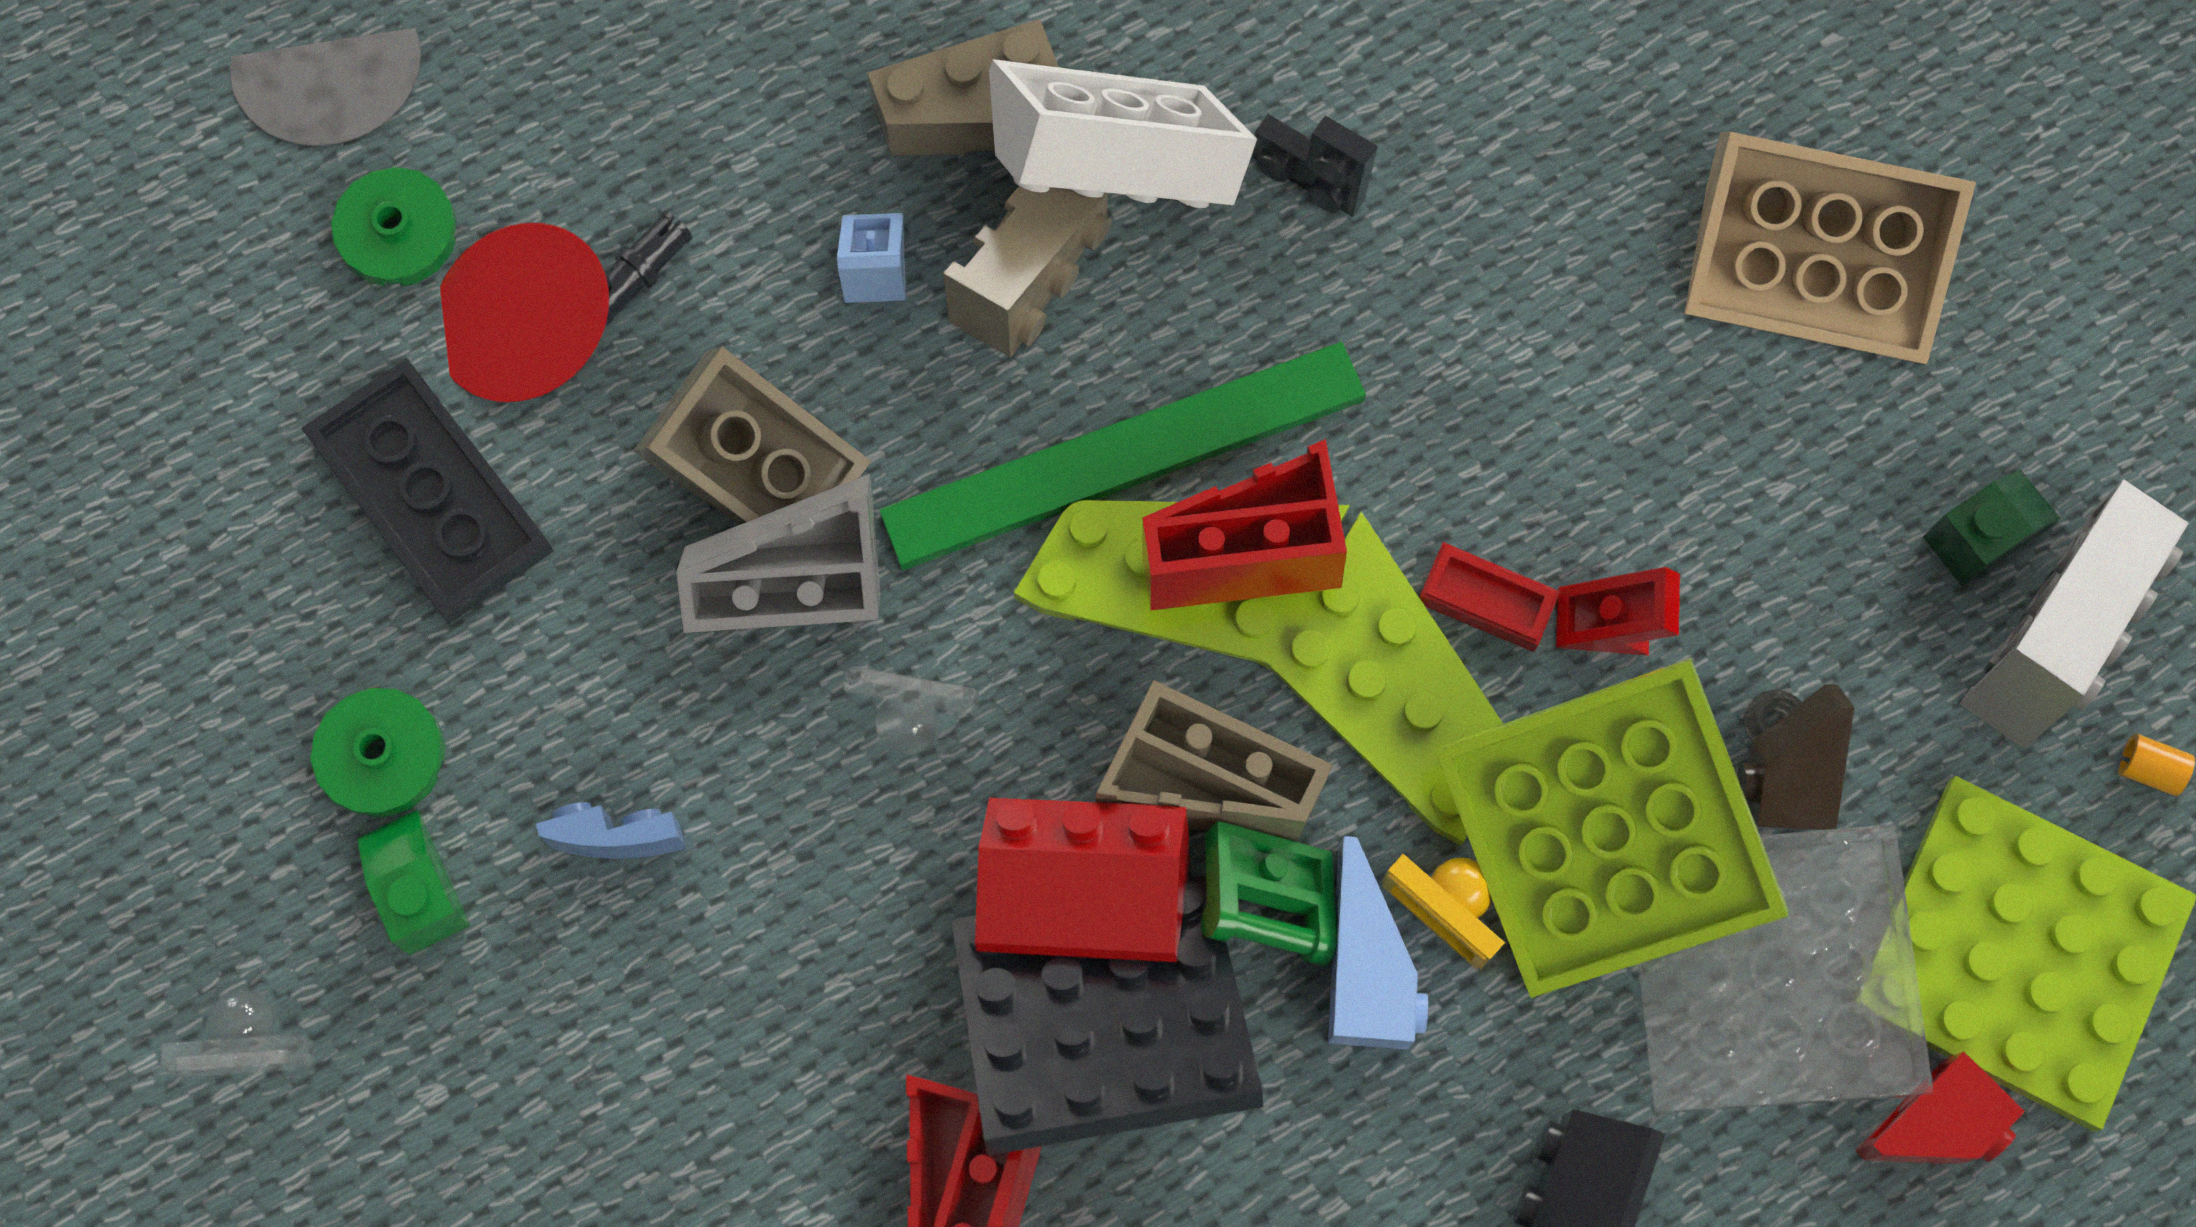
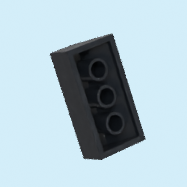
(1591, 1173)

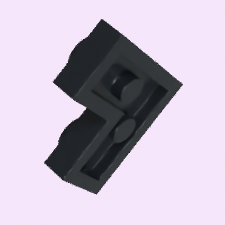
(1330, 165)

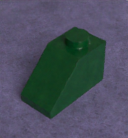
(1990, 526)

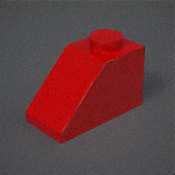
(1956, 1124)

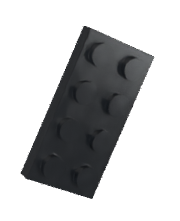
(427, 490)

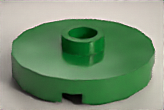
(396, 254)
(397, 777)

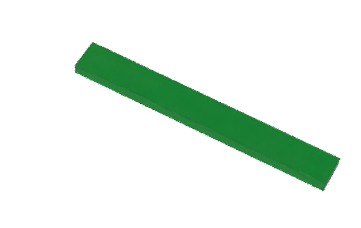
(1121, 455)

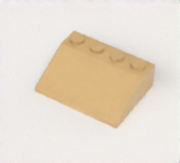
(1826, 246)

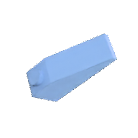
(1372, 973)

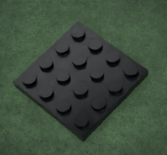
(1104, 1041)

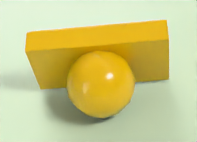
(1448, 904)

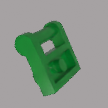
(1275, 875)

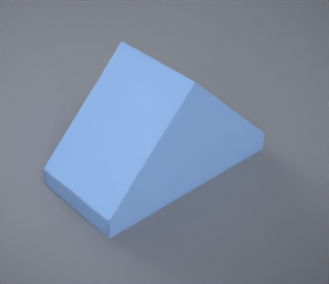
(872, 258)

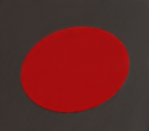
(523, 311)

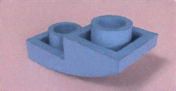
(590, 832)

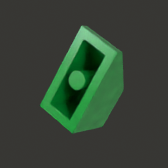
(410, 884)

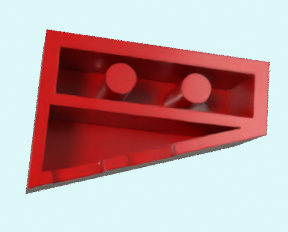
(1248, 539)
(949, 1164)

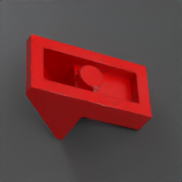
(1619, 612)

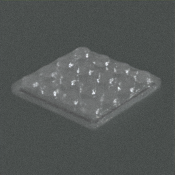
(1802, 1003)

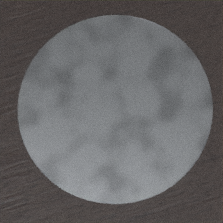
(327, 88)

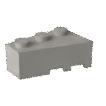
(787, 566)

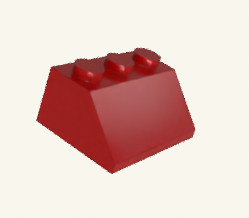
(1082, 879)

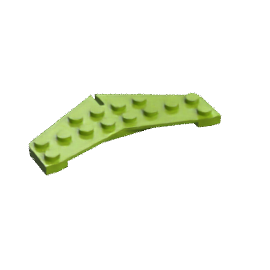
(1353, 653)

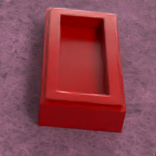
(1488, 597)

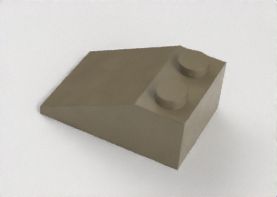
(745, 442)

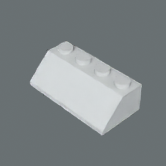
(1116, 135)

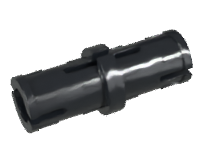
(643, 260)

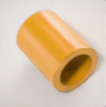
(2157, 765)

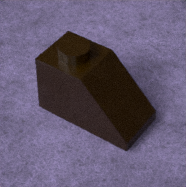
(1800, 764)

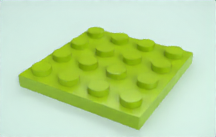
(1612, 829)
(2037, 950)

